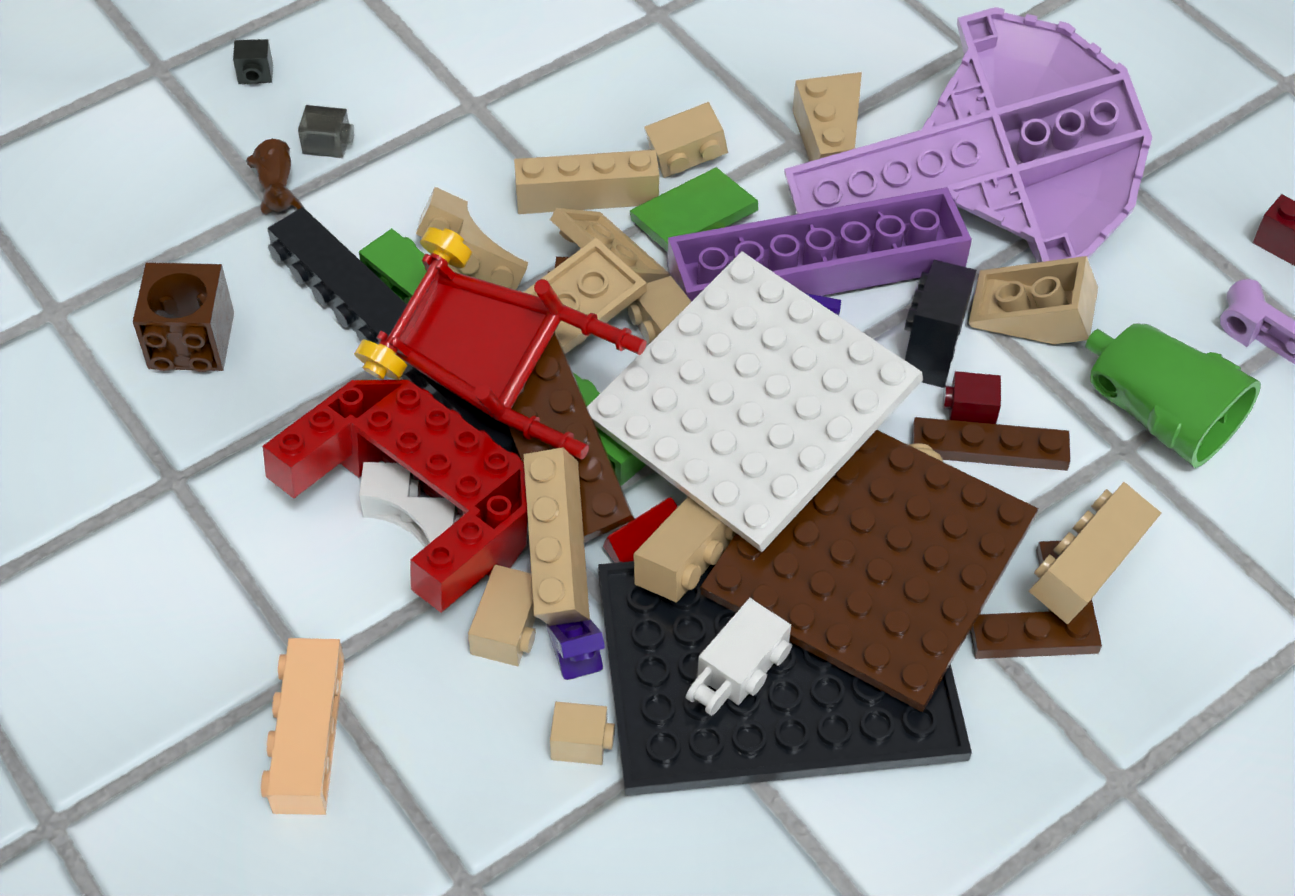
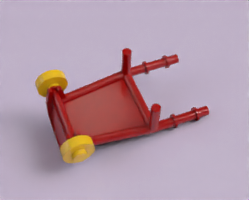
(481, 337)

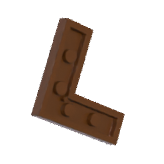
(1036, 632)

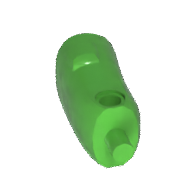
(1172, 389)

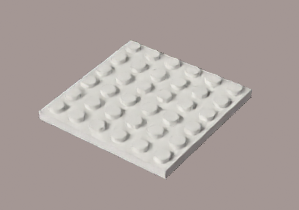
(753, 399)

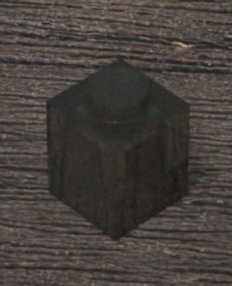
(325, 131)

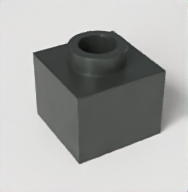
(253, 61)

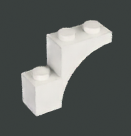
(394, 495)

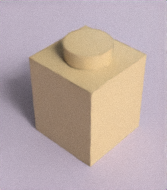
(580, 733)

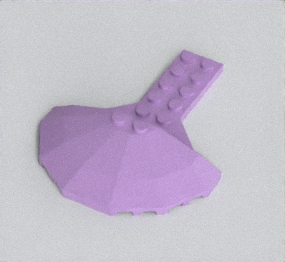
(1024, 136)

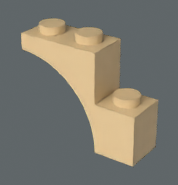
(488, 259)

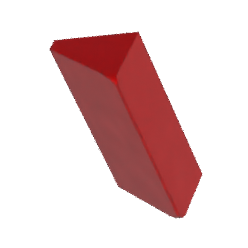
(630, 537)

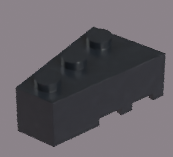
(938, 319)

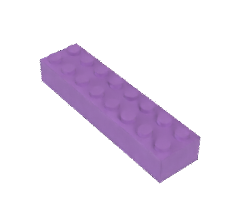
(832, 246)

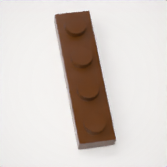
(994, 443)

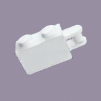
(740, 657)

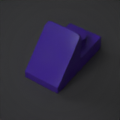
(577, 648)

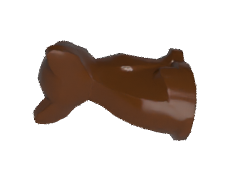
(273, 168)

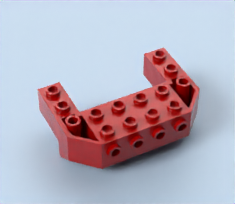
(448, 455)

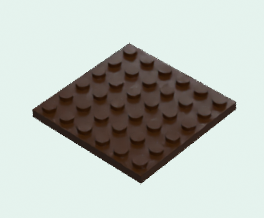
(882, 566)

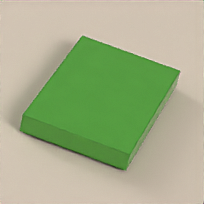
(693, 207)

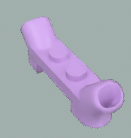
(1253, 319)

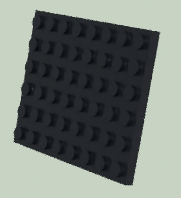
(798, 725)

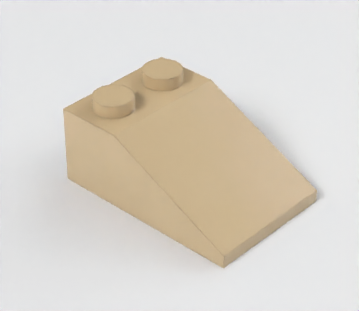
(1037, 300)

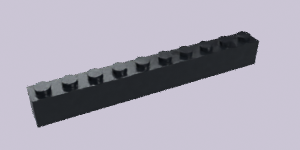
(360, 302)

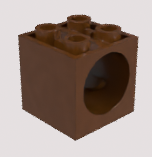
(184, 316)

